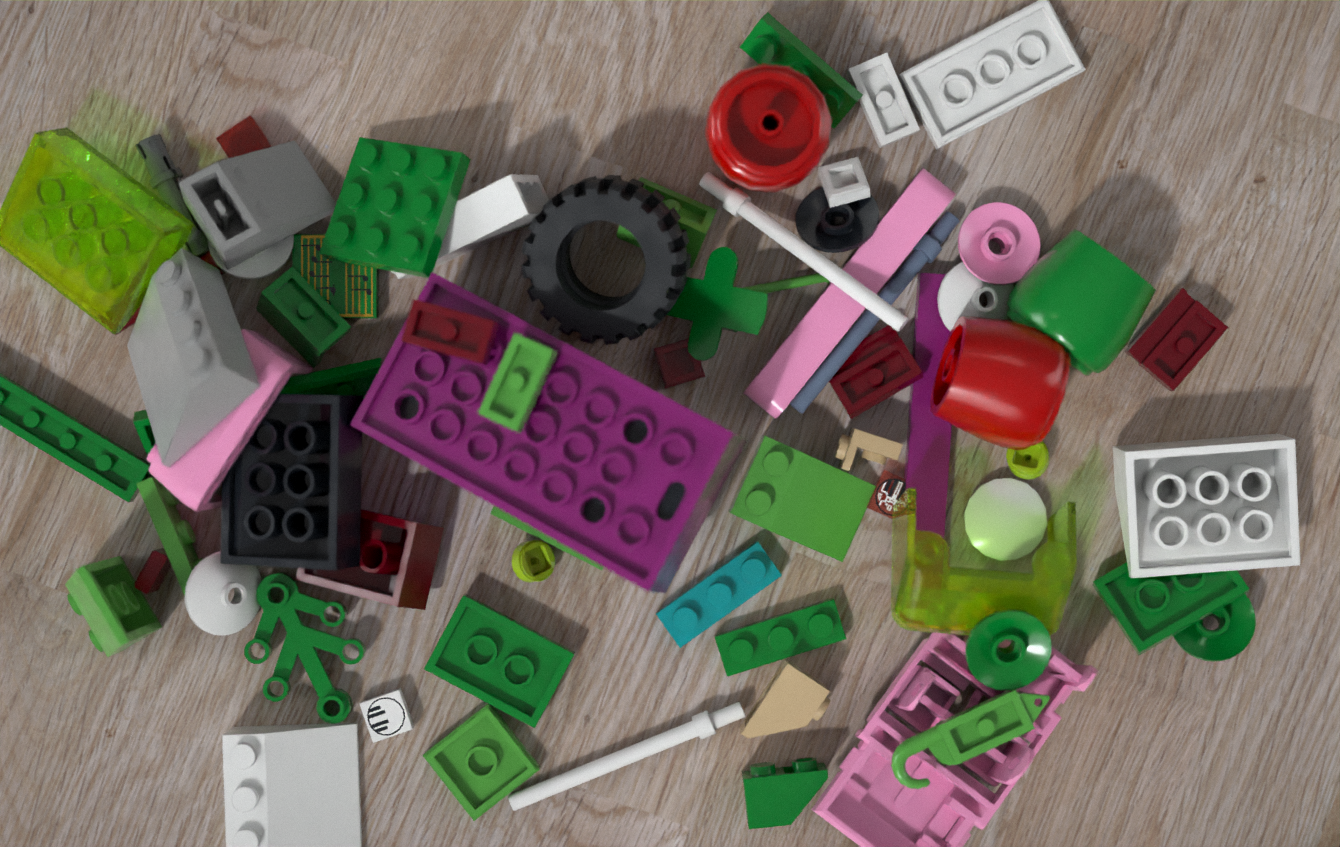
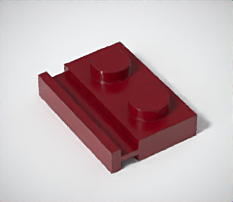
(1176, 339)
(875, 372)

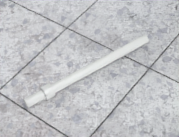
(739, 204)
(702, 725)

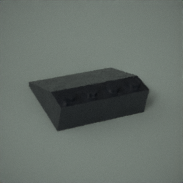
(297, 487)

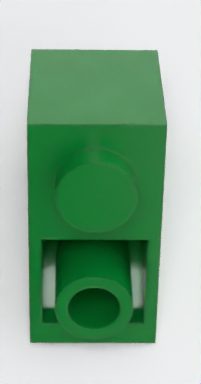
(780, 793)

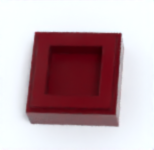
(677, 364)
(153, 572)

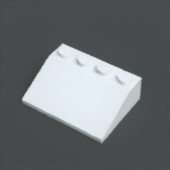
(1208, 505)
(292, 786)

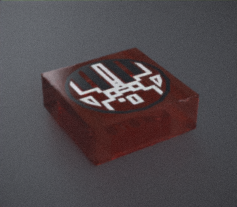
(886, 493)

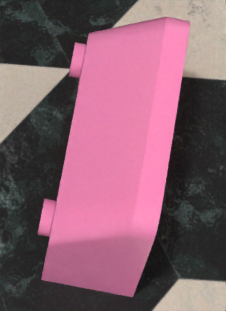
(205, 465)

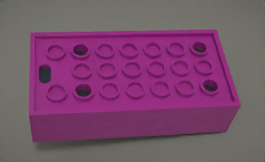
(595, 464)

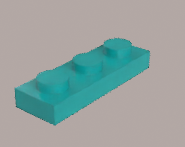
(718, 594)

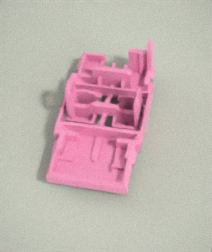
(880, 811)

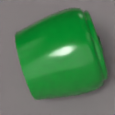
(1082, 301)

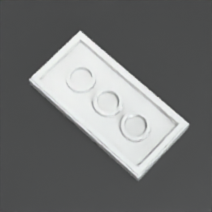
(991, 73)

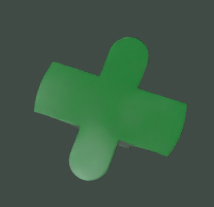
(718, 305)

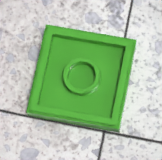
(481, 761)

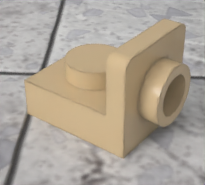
(874, 448)

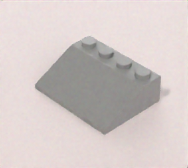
(188, 354)

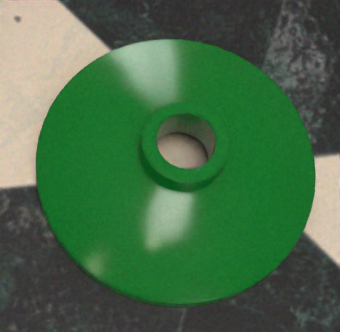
(1231, 637)
(1009, 666)

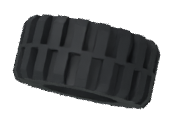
(567, 297)

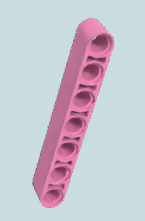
(837, 311)

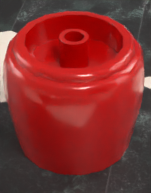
(772, 99)
(1000, 381)

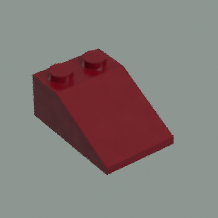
(394, 562)

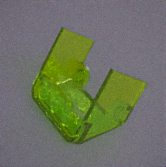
(952, 600)

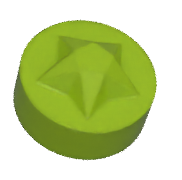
(1028, 462)
(533, 561)

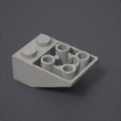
(256, 200)

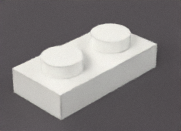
(883, 100)

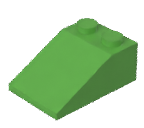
(802, 498)
(111, 605)

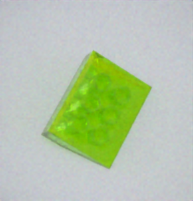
(88, 226)

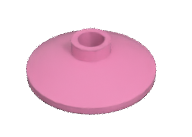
(1014, 234)

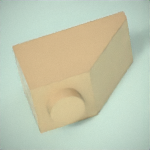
(786, 703)

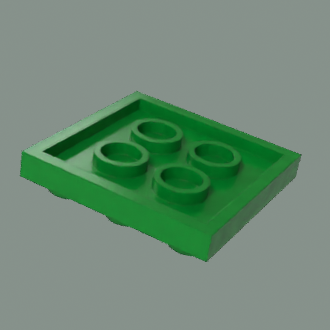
(395, 206)

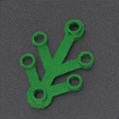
(301, 642)

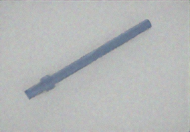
(924, 251)

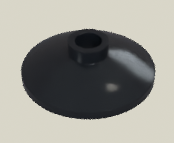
(820, 224)

